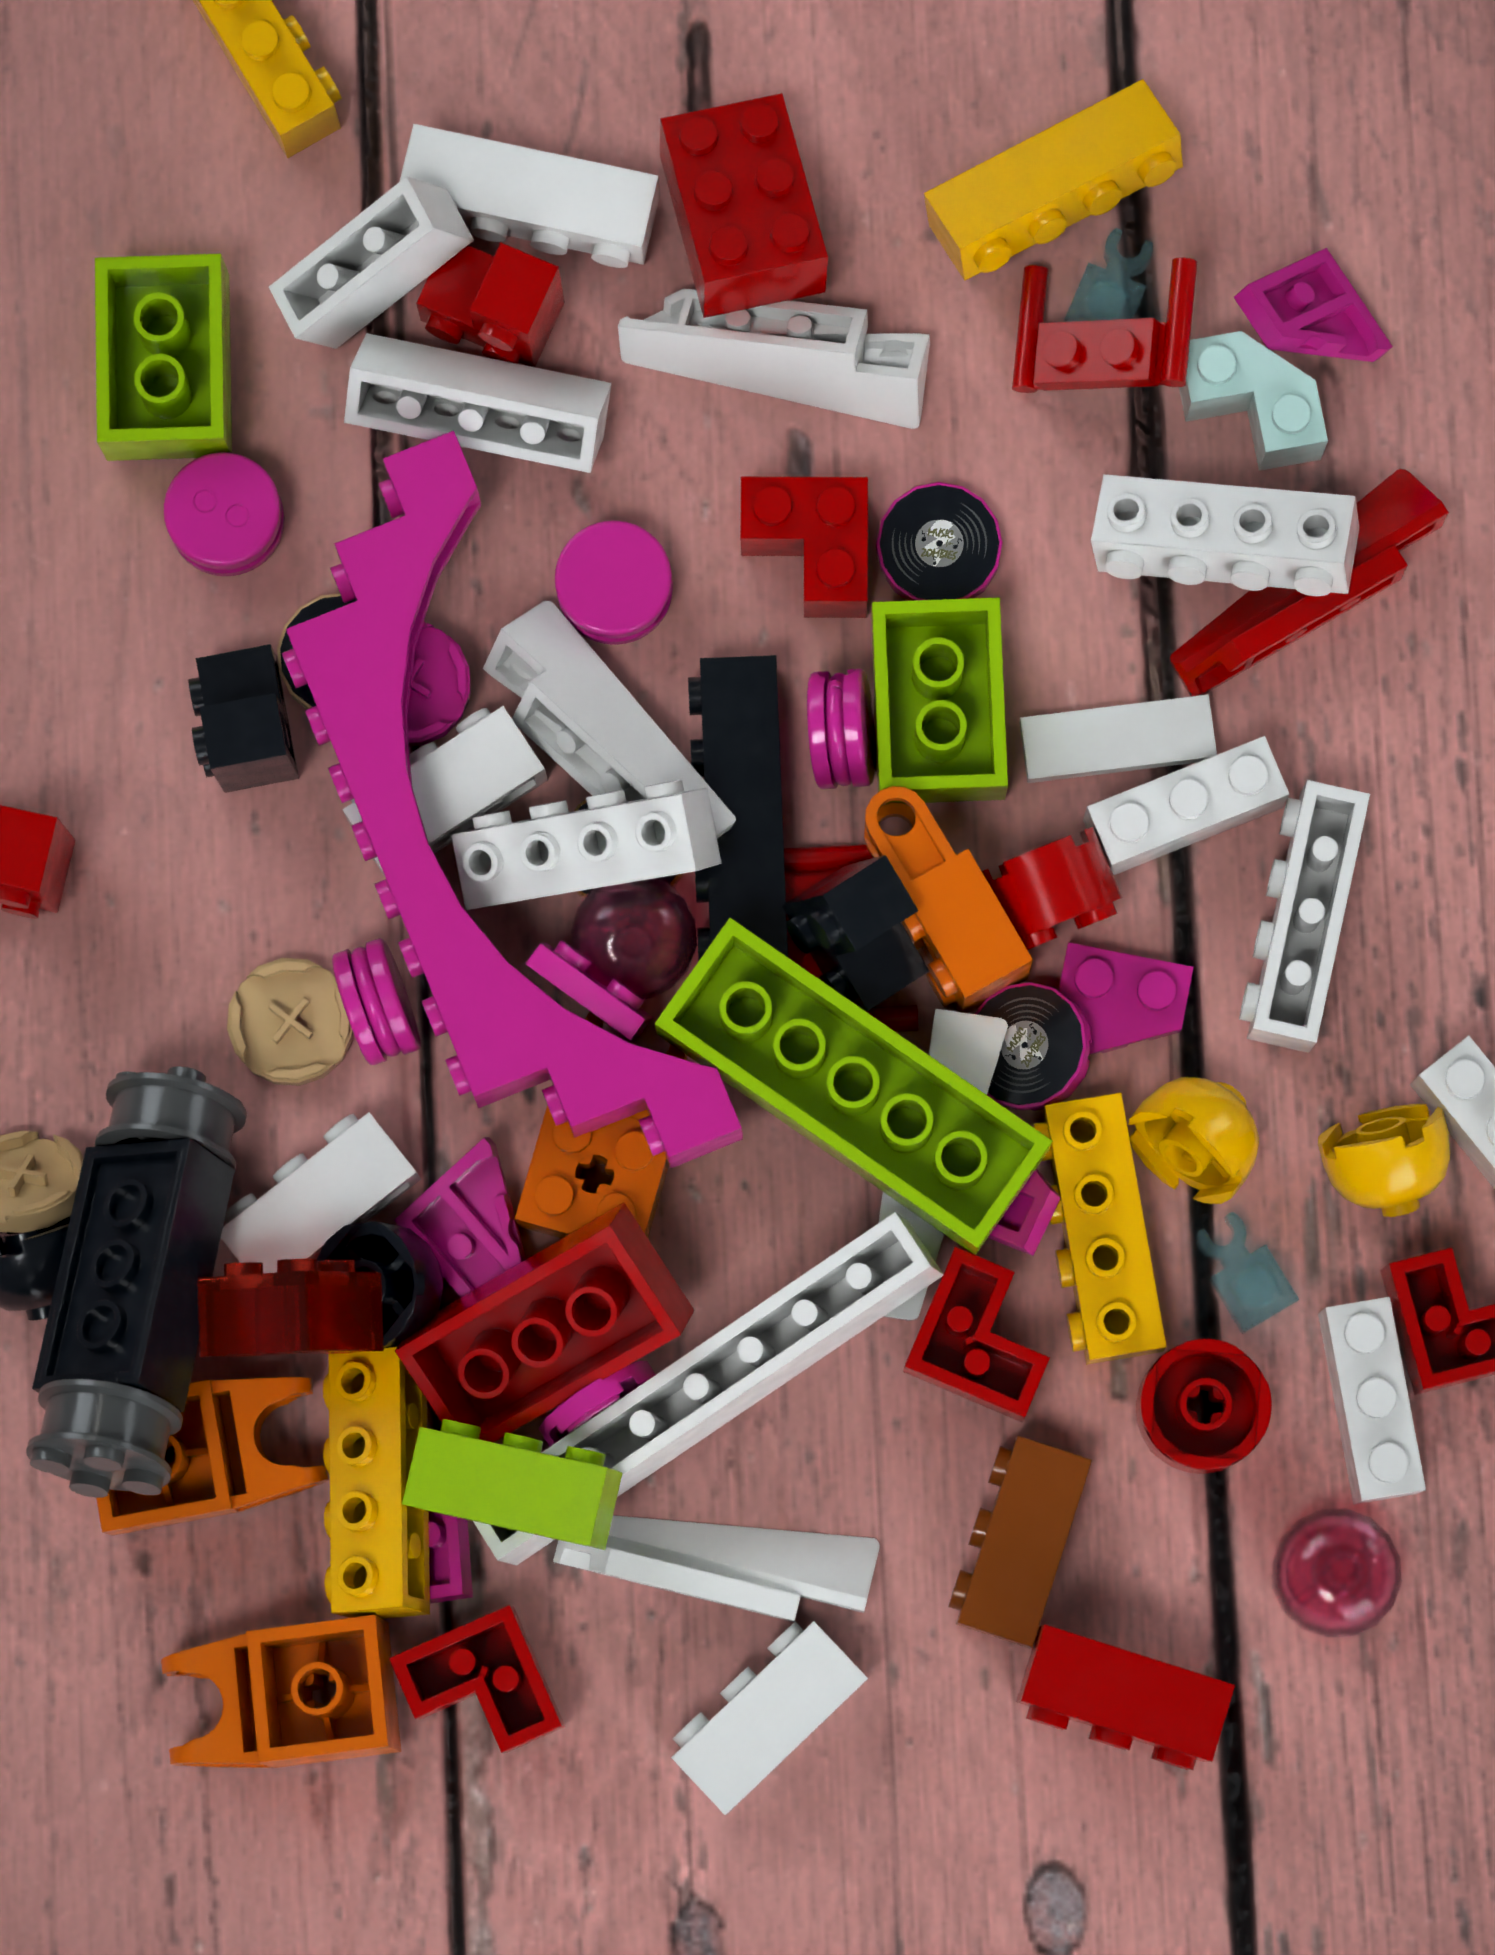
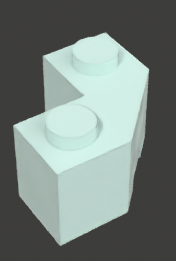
(1282, 402)

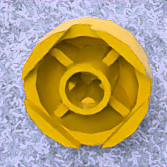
(1197, 1134)
(1389, 1158)

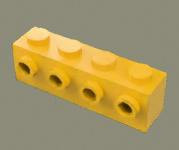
(274, 70)
(1054, 180)
(1102, 1231)
(374, 1540)

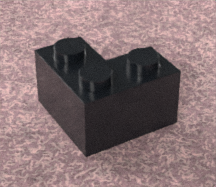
(243, 719)
(856, 931)

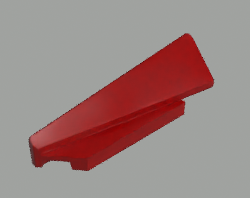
(1273, 618)

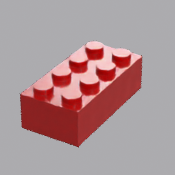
(548, 1327)

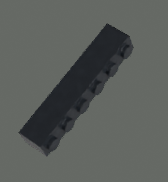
(744, 770)

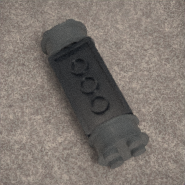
(128, 1282)

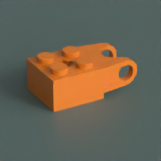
(959, 916)
(556, 1198)
(217, 1458)
(269, 1689)

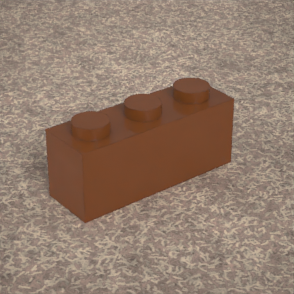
(1020, 1541)

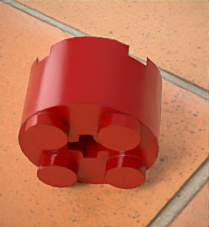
(1055, 886)
(1230, 1381)

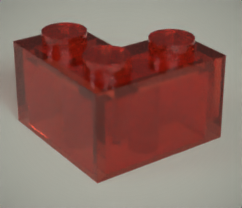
(295, 1311)

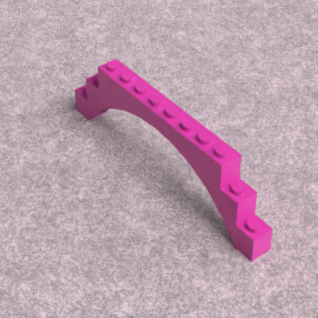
(497, 1019)

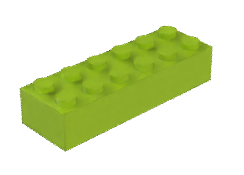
(852, 1086)

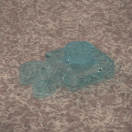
(1110, 291)
(1250, 1283)

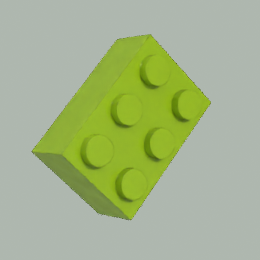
(163, 356)
(940, 698)

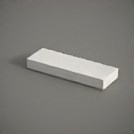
(1117, 738)

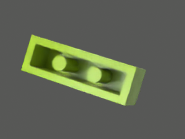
(513, 1484)

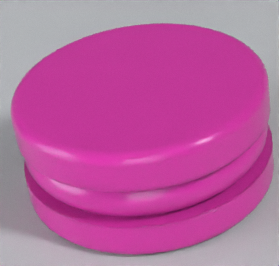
(224, 514)
(613, 582)
(841, 729)
(376, 1001)

